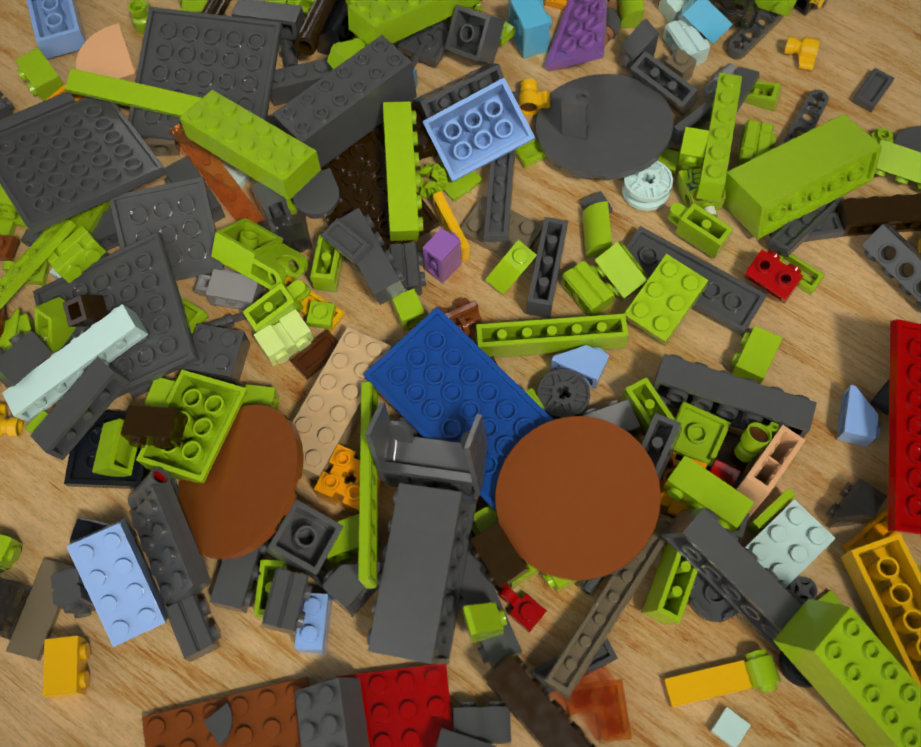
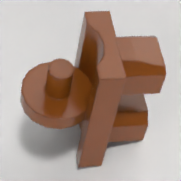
(464, 315)

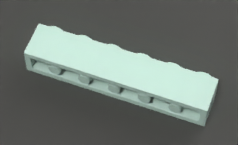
(59, 373)

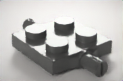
(426, 44)

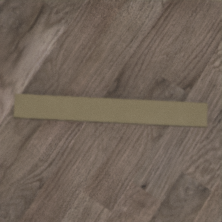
(603, 616)

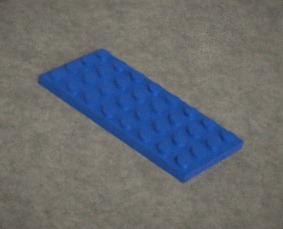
(444, 380)

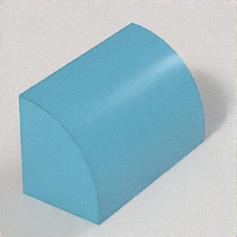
(706, 19)

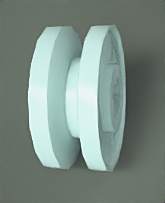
(648, 188)

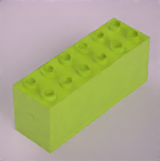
(801, 175)
(854, 674)

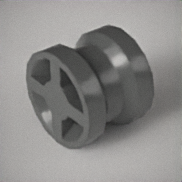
(805, 587)

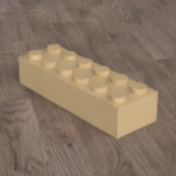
(335, 400)

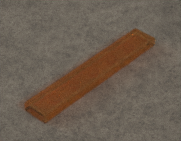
(218, 178)

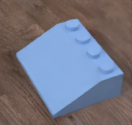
(478, 129)

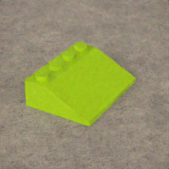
(210, 412)

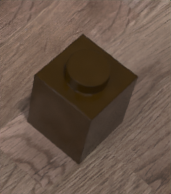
(84, 310)

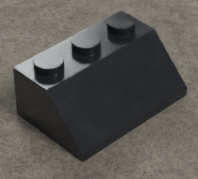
(335, 29)

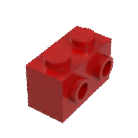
(774, 275)

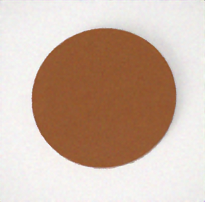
(247, 485)
(578, 498)

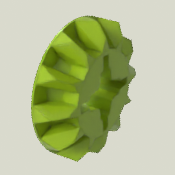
(438, 174)

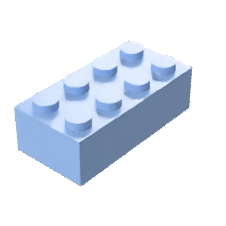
(56, 26)
(118, 582)

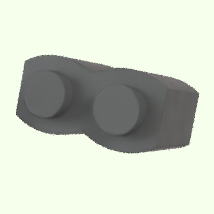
(485, 724)

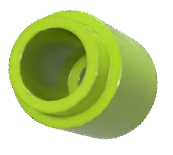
(762, 671)

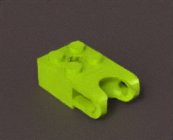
(257, 253)

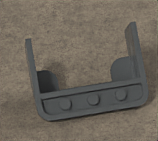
(425, 460)

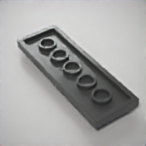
(724, 299)

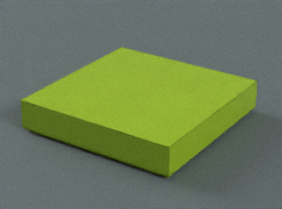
(700, 434)

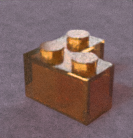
(607, 703)

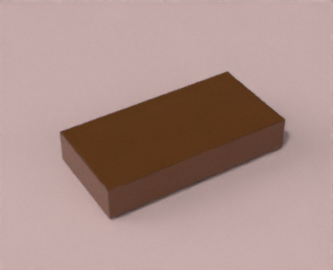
(315, 355)

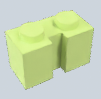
(284, 338)

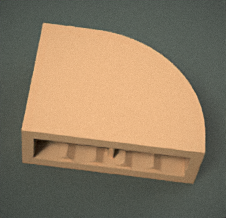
(107, 55)
(770, 466)

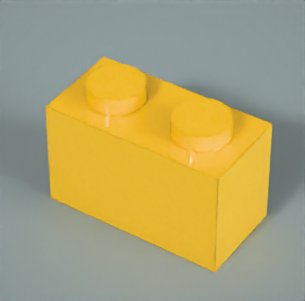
(65, 667)

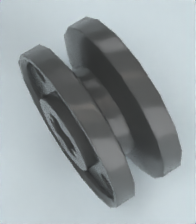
(564, 383)

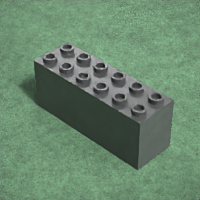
(348, 100)
(422, 574)

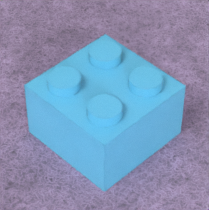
(531, 26)

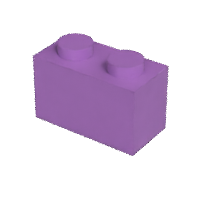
(442, 255)

